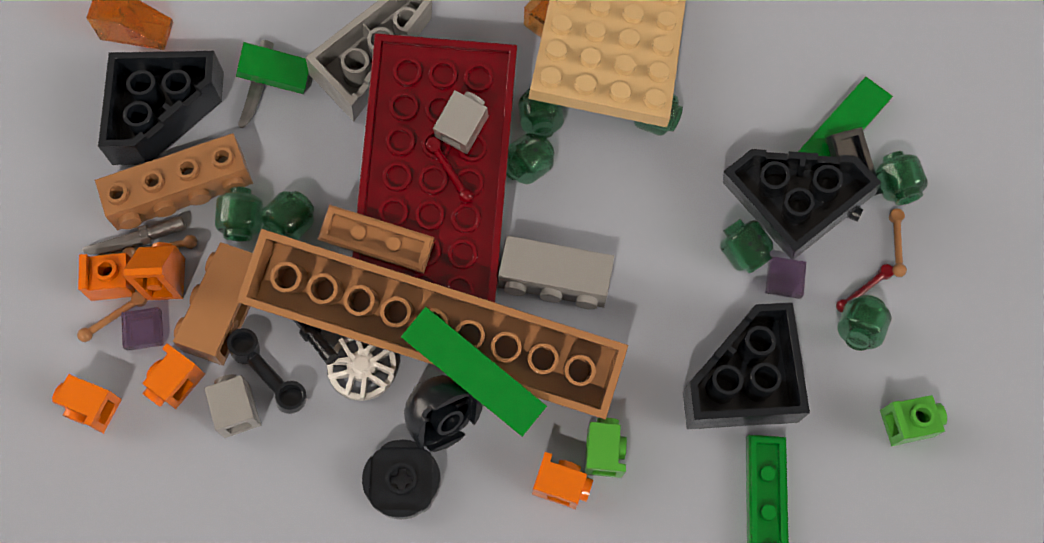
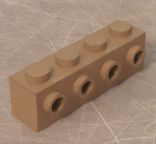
(173, 182)

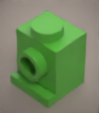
(903, 424)
(605, 449)

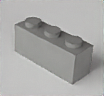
(555, 272)

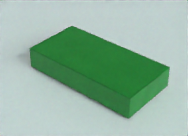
(272, 68)

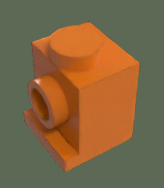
(93, 278)
(171, 378)
(86, 402)
(561, 482)

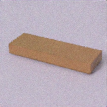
(376, 239)

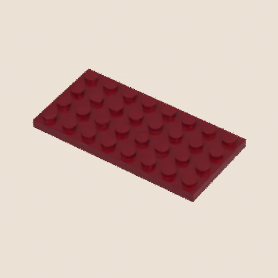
(409, 184)

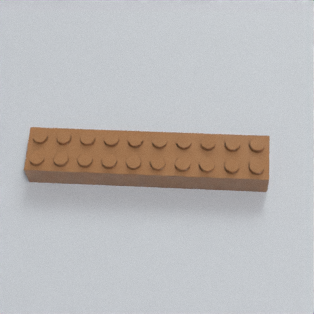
(380, 305)

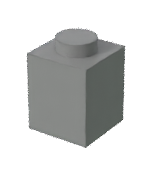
(461, 121)
(232, 405)

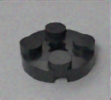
(385, 464)

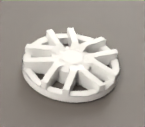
(361, 367)

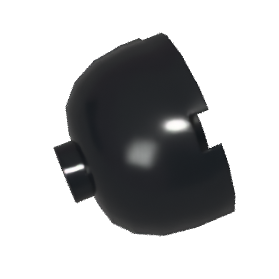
(438, 412)

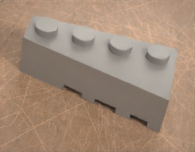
(345, 59)

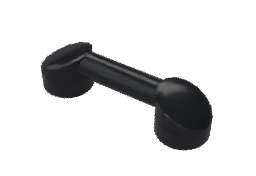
(246, 350)

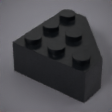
(155, 100)
(799, 193)
(752, 375)

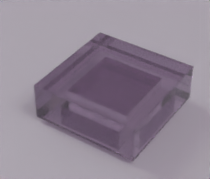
(786, 277)
(142, 329)

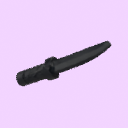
(320, 344)

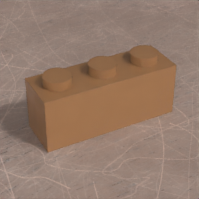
(214, 306)

